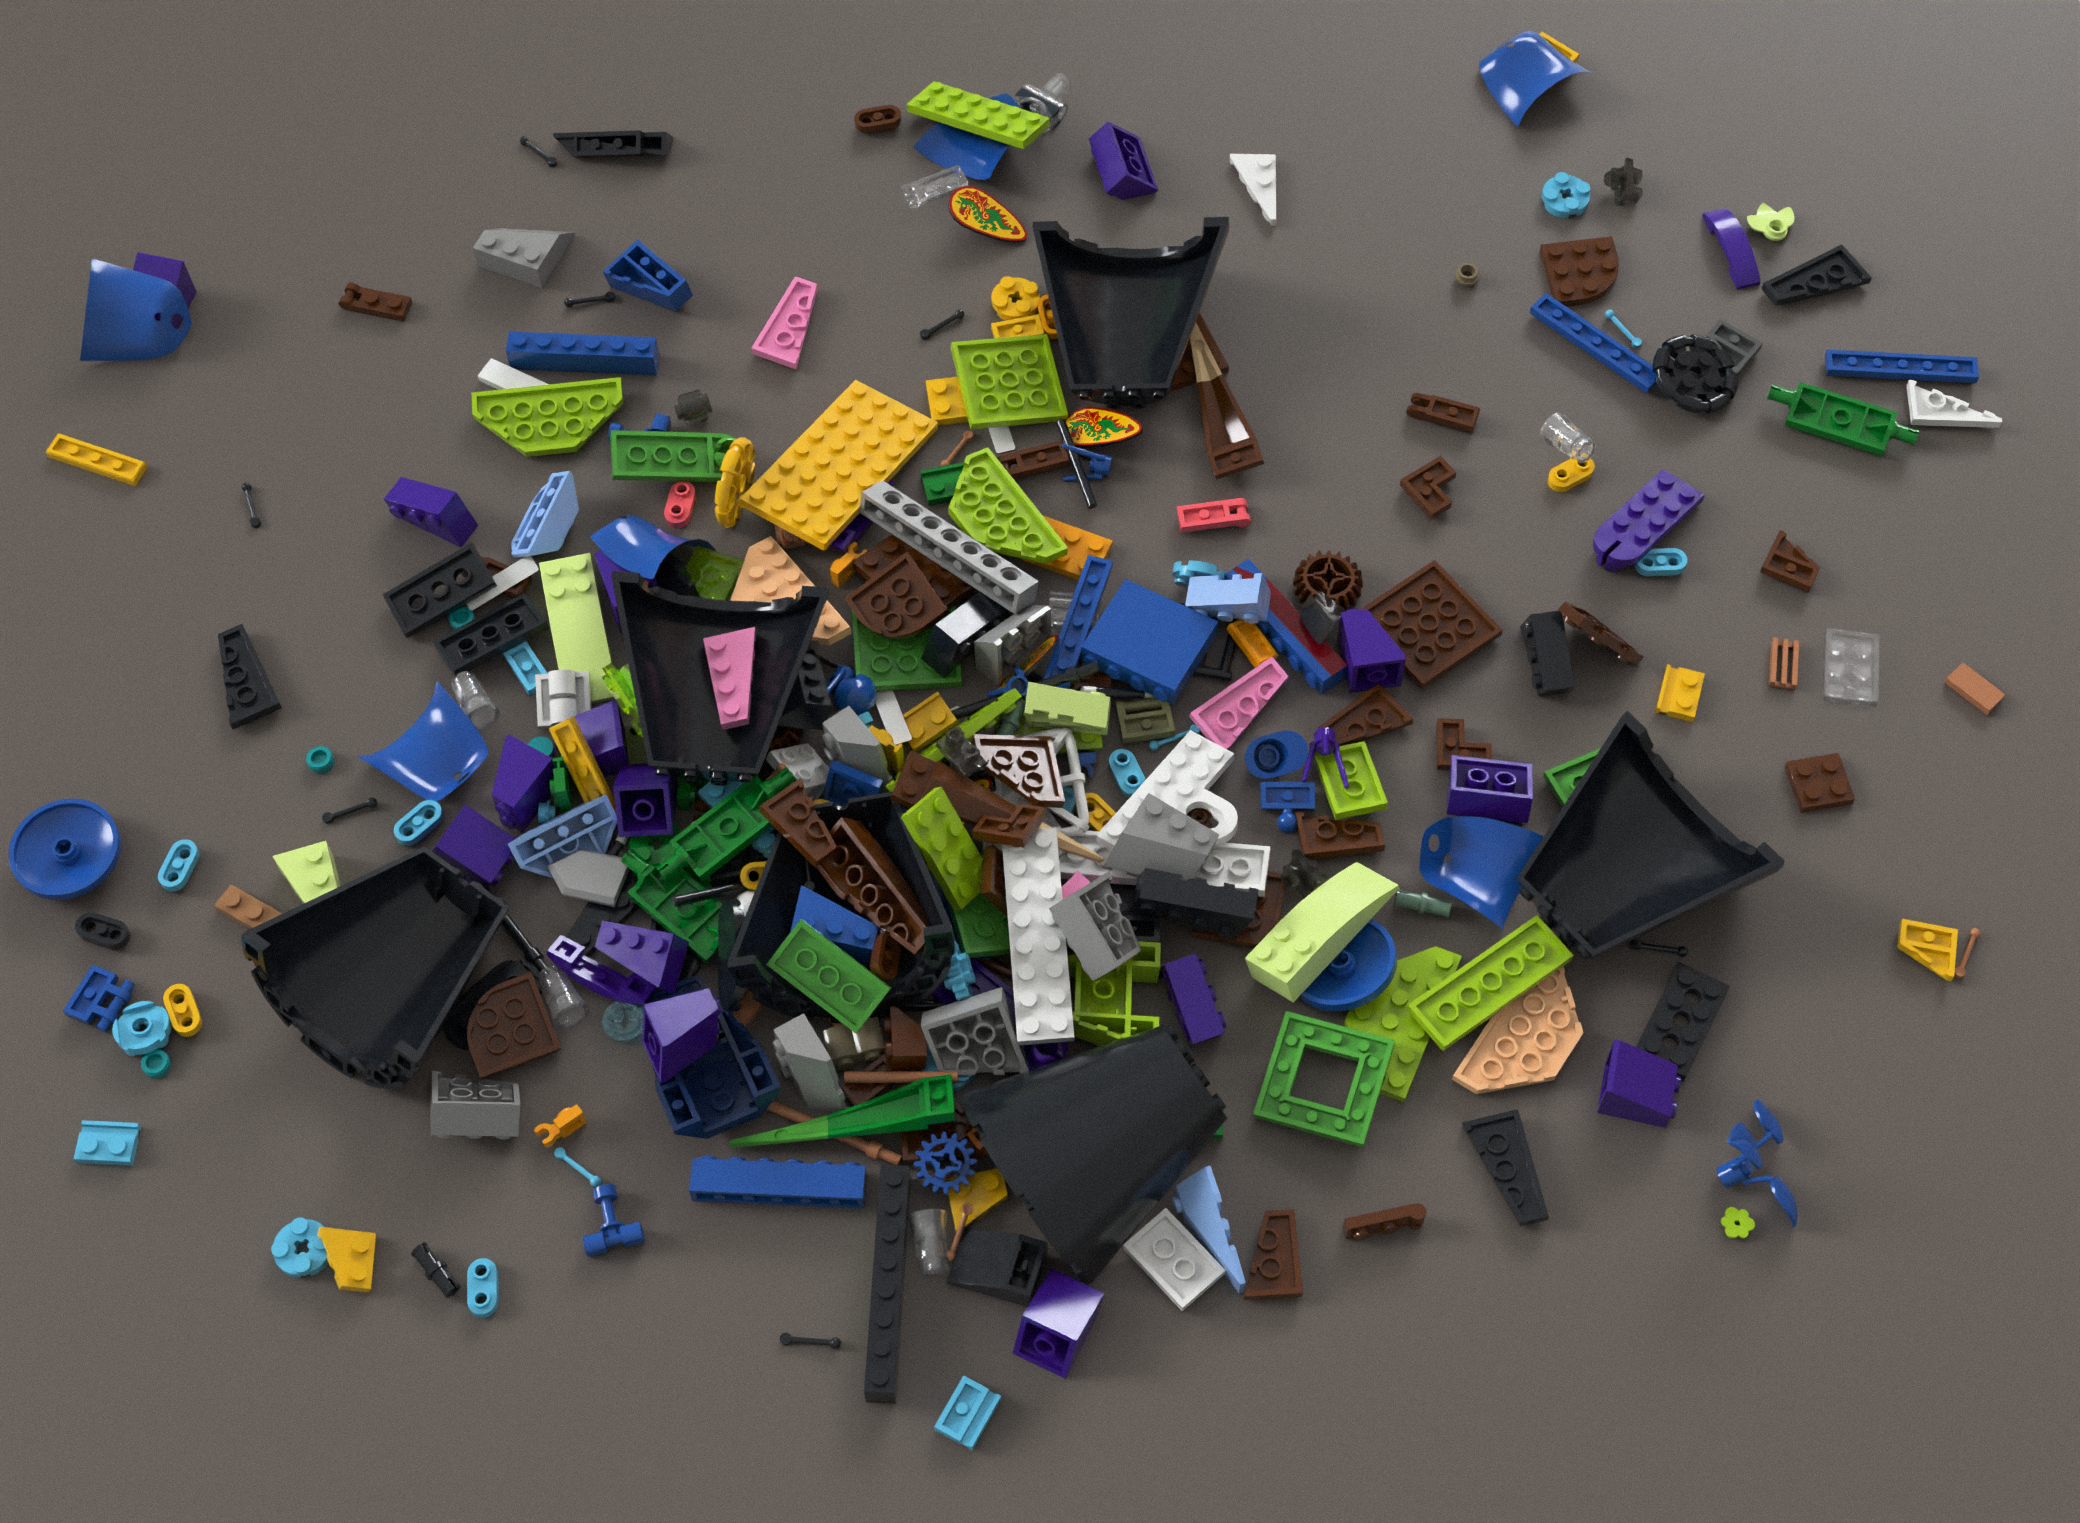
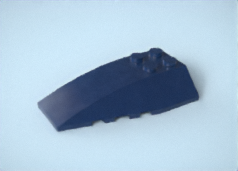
(724, 1084)

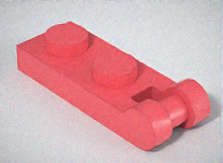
(1213, 515)

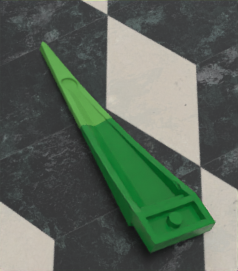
(901, 1110)

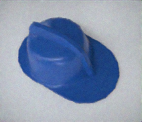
(1276, 754)

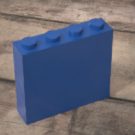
(1149, 641)

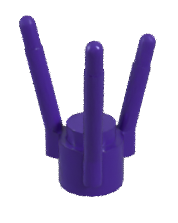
(1325, 744)

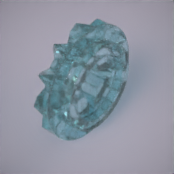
(615, 1014)

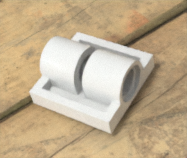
(561, 696)
(804, 764)

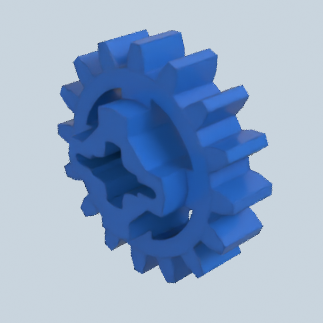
(933, 1158)

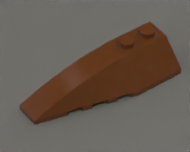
(873, 884)

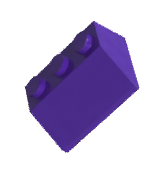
(1122, 162)
(1490, 789)

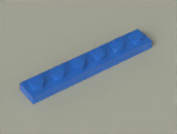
(1594, 342)
(1901, 366)
(1080, 616)

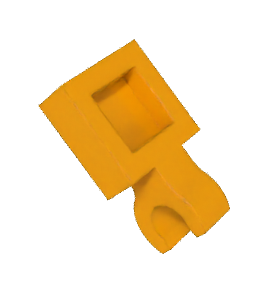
(842, 568)
(565, 1124)

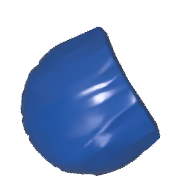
(857, 693)

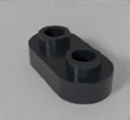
(104, 932)

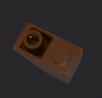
(906, 1041)

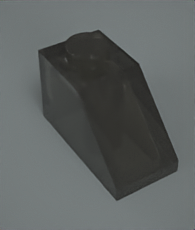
(1320, 615)

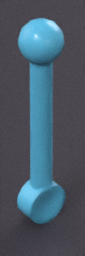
(1636, 342)
(1154, 745)
(560, 1154)

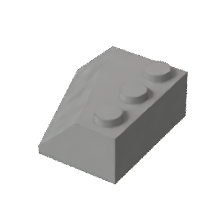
(522, 253)
(1012, 642)
(855, 745)
(1162, 841)
(1096, 927)
(975, 1036)
(808, 1065)
(474, 1107)

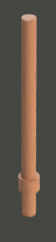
(873, 1149)

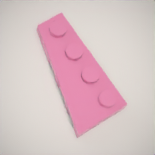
(787, 327)
(731, 672)
(1234, 708)

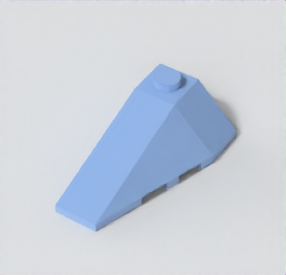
(1200, 1207)

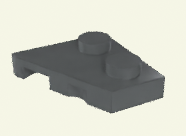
(1736, 343)

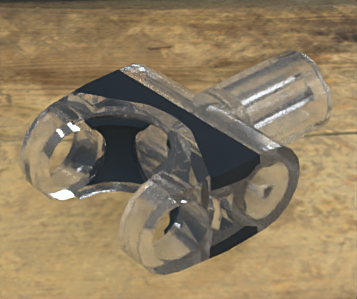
(1047, 100)

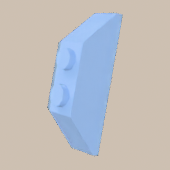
(547, 517)
(582, 827)

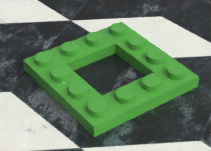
(1345, 1125)

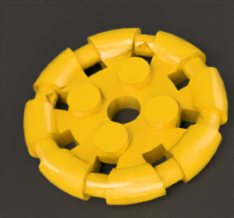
(736, 479)

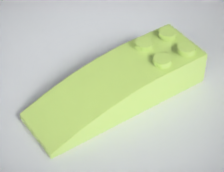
(577, 619)
(1318, 930)

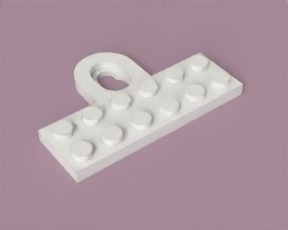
(1184, 784)

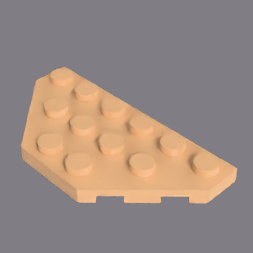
(773, 575)
(1524, 1040)

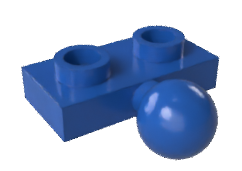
(1287, 797)

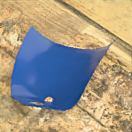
(1524, 72)
(953, 146)
(122, 314)
(639, 544)
(433, 750)
(1483, 861)

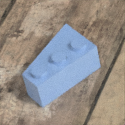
(1230, 598)

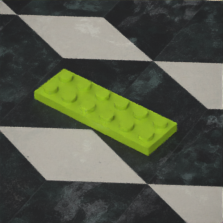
(978, 115)
(1489, 982)

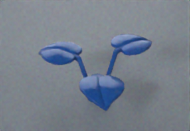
(1740, 1168)

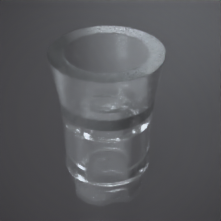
(1567, 438)
(474, 700)
(562, 998)
(930, 1240)

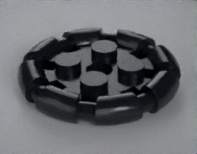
(1700, 363)

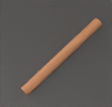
(893, 1076)

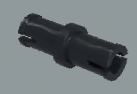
(436, 1270)

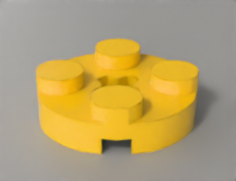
(1015, 287)

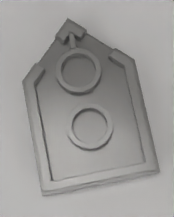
(590, 876)

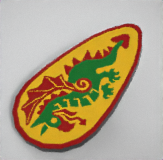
(985, 215)
(1101, 427)
(1034, 659)

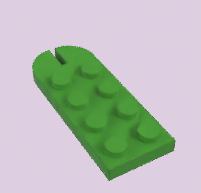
(668, 455)

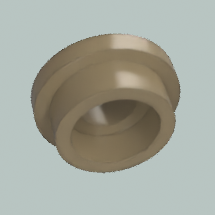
(1467, 274)

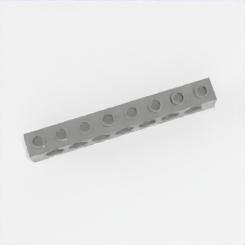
(948, 547)

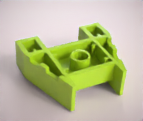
(1104, 1005)

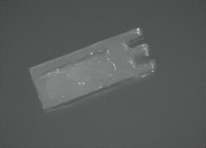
(933, 186)

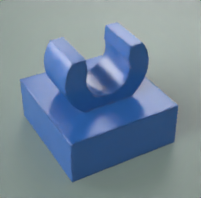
(1085, 759)

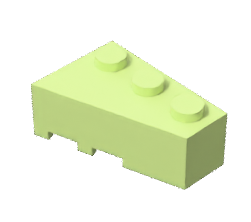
(1060, 707)
(309, 870)

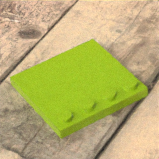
(1008, 381)

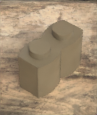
(850, 1048)

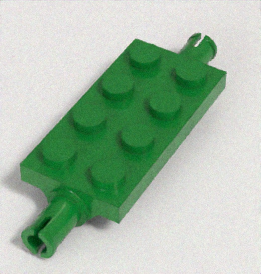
(1841, 418)
(724, 829)
(692, 921)

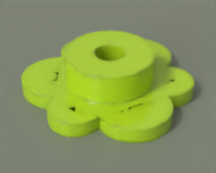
(1740, 1217)

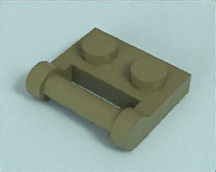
(1147, 724)

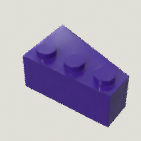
(432, 510)
(647, 952)
(1193, 999)

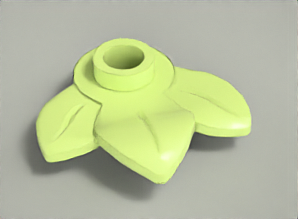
(1771, 223)

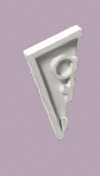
(1259, 176)
(1943, 410)

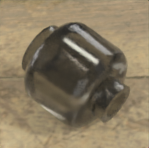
(693, 407)

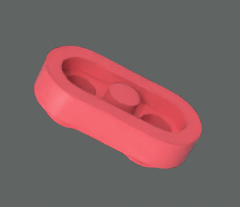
(680, 502)

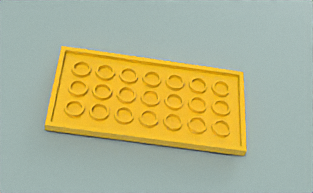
(847, 450)

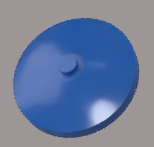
(64, 849)
(1356, 972)

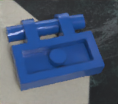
(92, 994)

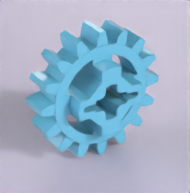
(960, 974)

